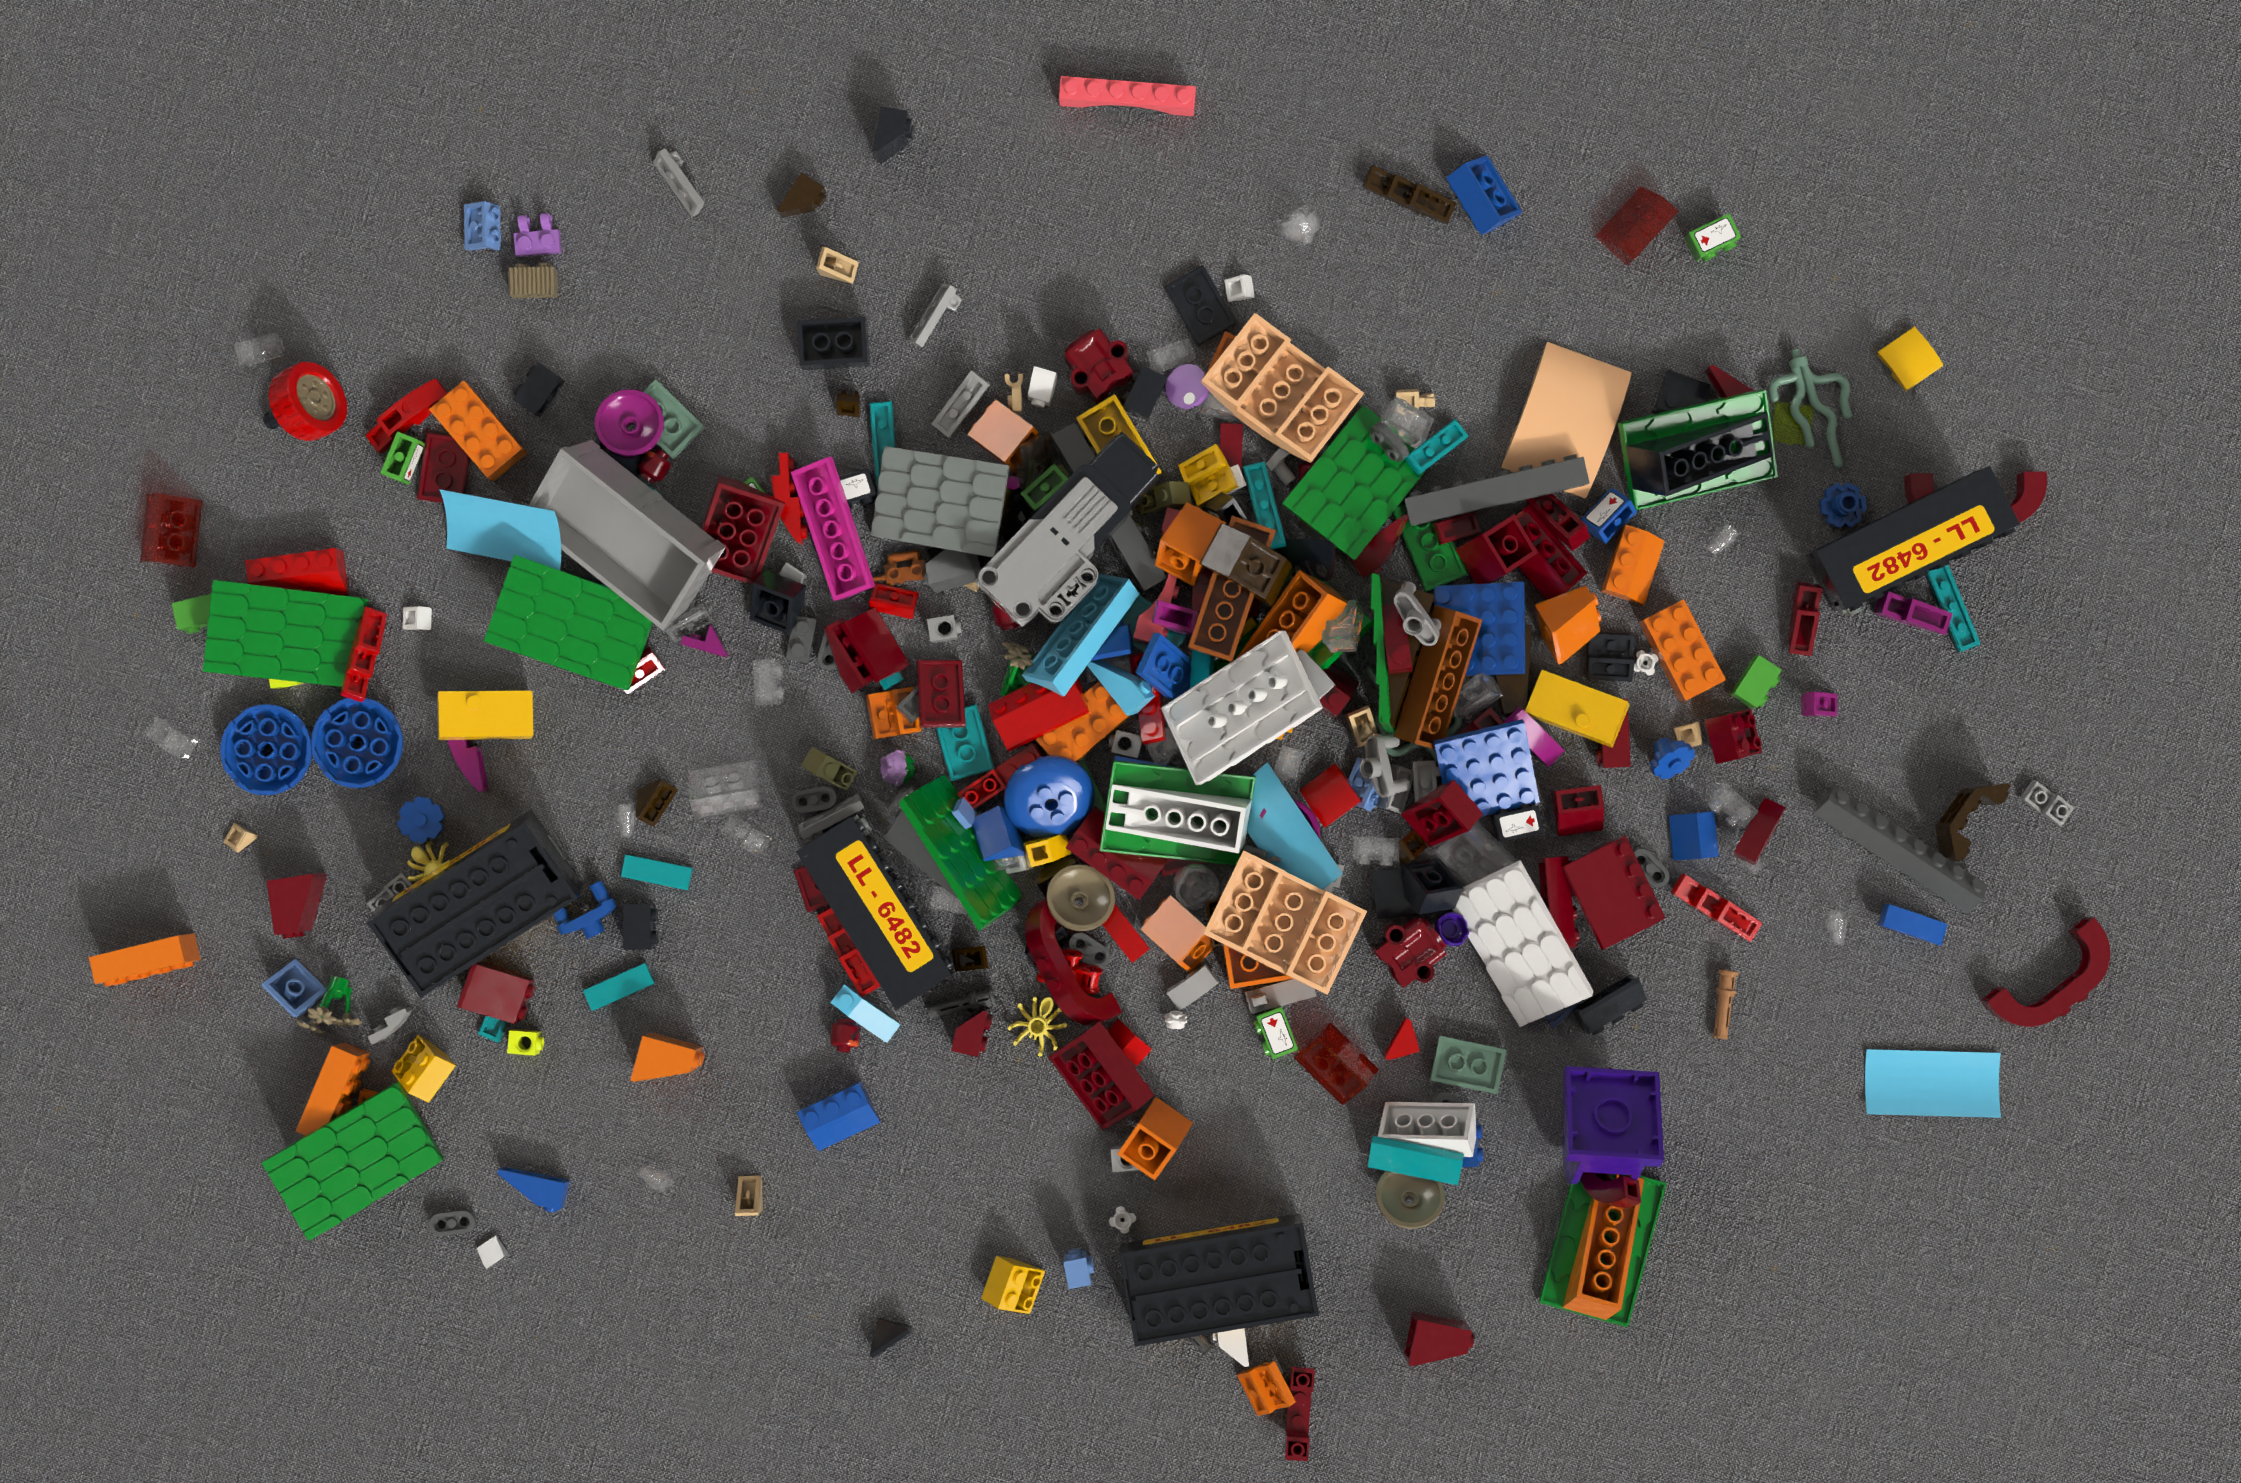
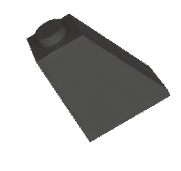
(952, 570)

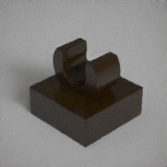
(848, 404)

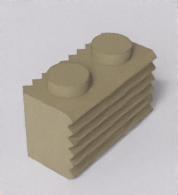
(533, 281)

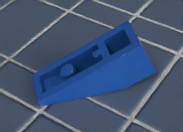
(541, 1189)

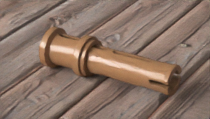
(1725, 994)

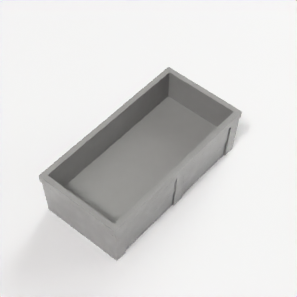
(626, 533)

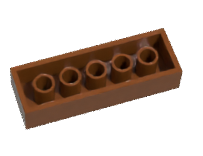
(1226, 604)
(1438, 679)

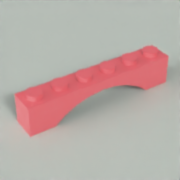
(1154, 96)
(1145, 627)

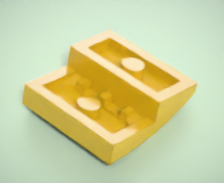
(1910, 358)
(1208, 475)

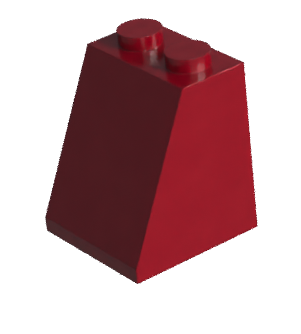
(1496, 551)
(1341, 693)
(295, 903)
(496, 992)
(1436, 1339)

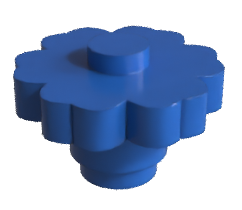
(1842, 505)
(1670, 757)
(421, 819)

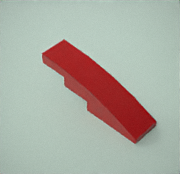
(363, 654)
(1716, 907)
(1125, 935)
(848, 954)

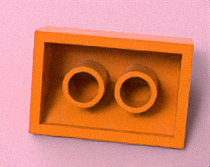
(1632, 564)

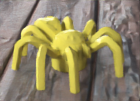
(420, 856)
(1038, 1024)

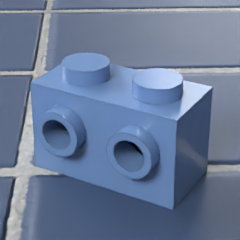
(1078, 1268)

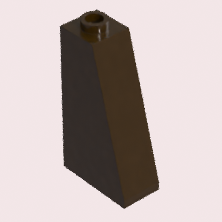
(1515, 686)

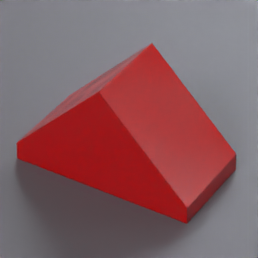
(1403, 1042)
(1131, 1045)

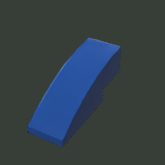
(1912, 924)

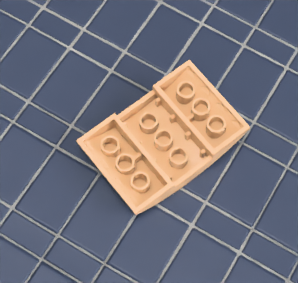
(1280, 390)
(1568, 412)
(1284, 922)

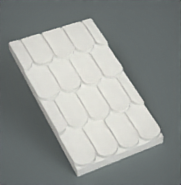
(1241, 708)
(1521, 945)

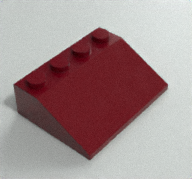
(745, 524)
(1613, 892)
(1101, 1076)

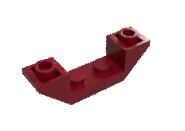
(1298, 1415)

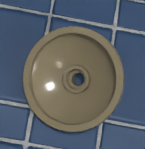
(1081, 884)
(1426, 1194)

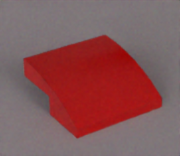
(1330, 795)

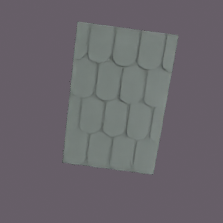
(942, 501)

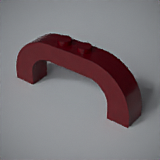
(2029, 495)
(1058, 974)
(2074, 989)
(1619, 1192)

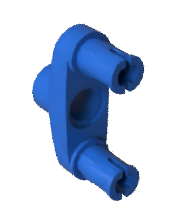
(589, 922)

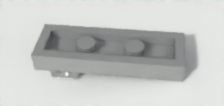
(668, 166)
(944, 298)
(960, 404)
(814, 826)
(1278, 995)

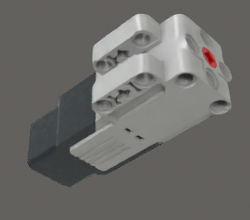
(1061, 537)

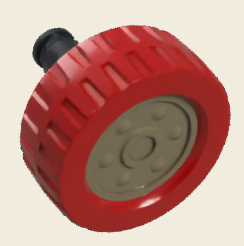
(306, 402)

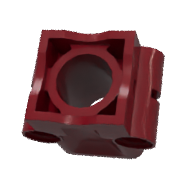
(1093, 360)
(1415, 947)

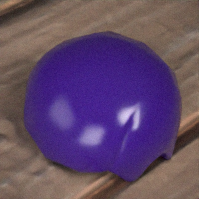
(1452, 929)

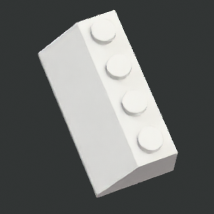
(1431, 1125)

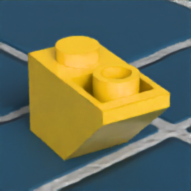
(1045, 850)

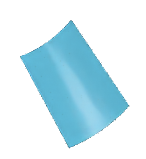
(501, 529)
(1287, 833)
(1932, 1083)

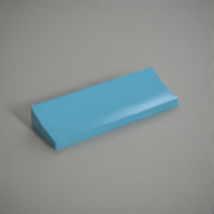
(1081, 634)

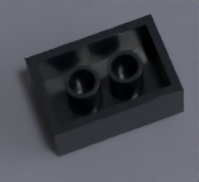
(833, 343)

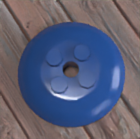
(335, 740)
(245, 745)
(1043, 780)

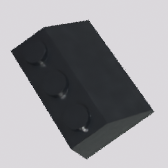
(1610, 1005)

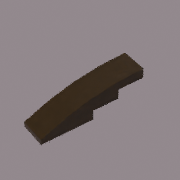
(1409, 195)

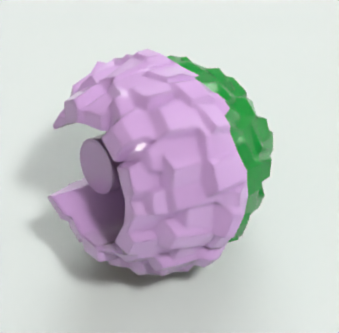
(897, 767)

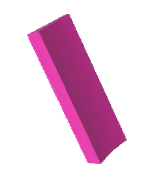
(833, 529)

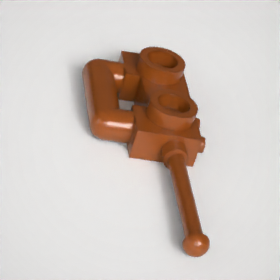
(900, 575)

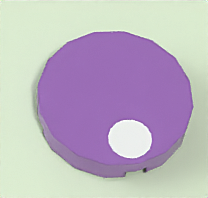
(1185, 386)

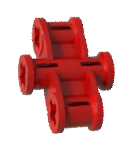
(1086, 974)

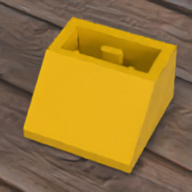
(423, 1068)
(1012, 1285)

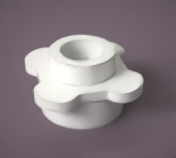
(1651, 659)
(1175, 1020)
(1121, 1213)

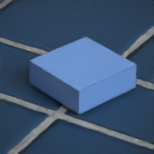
(964, 813)

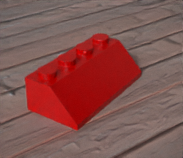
(306, 571)
(1035, 712)

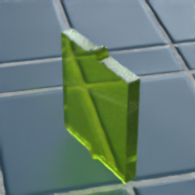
(1785, 428)

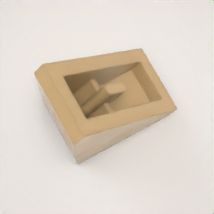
(836, 266)
(1361, 725)
(749, 1196)

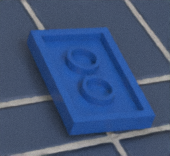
(1165, 667)

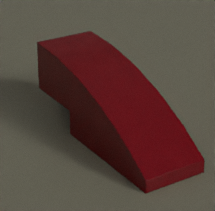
(1804, 618)
(1759, 831)

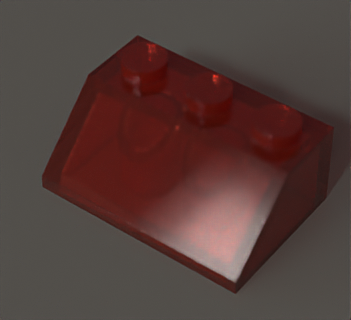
(1636, 224)
(171, 530)
(1336, 1064)

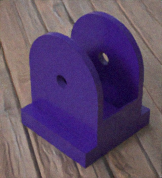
(1611, 1122)

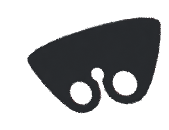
(1315, 550)

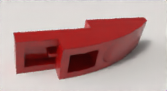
(404, 413)
(783, 490)
(1150, 716)
(997, 779)

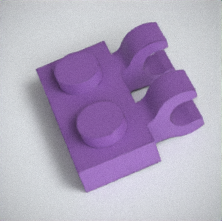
(537, 242)

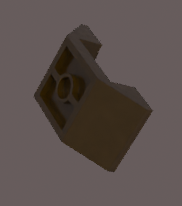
(1248, 564)
(1950, 842)

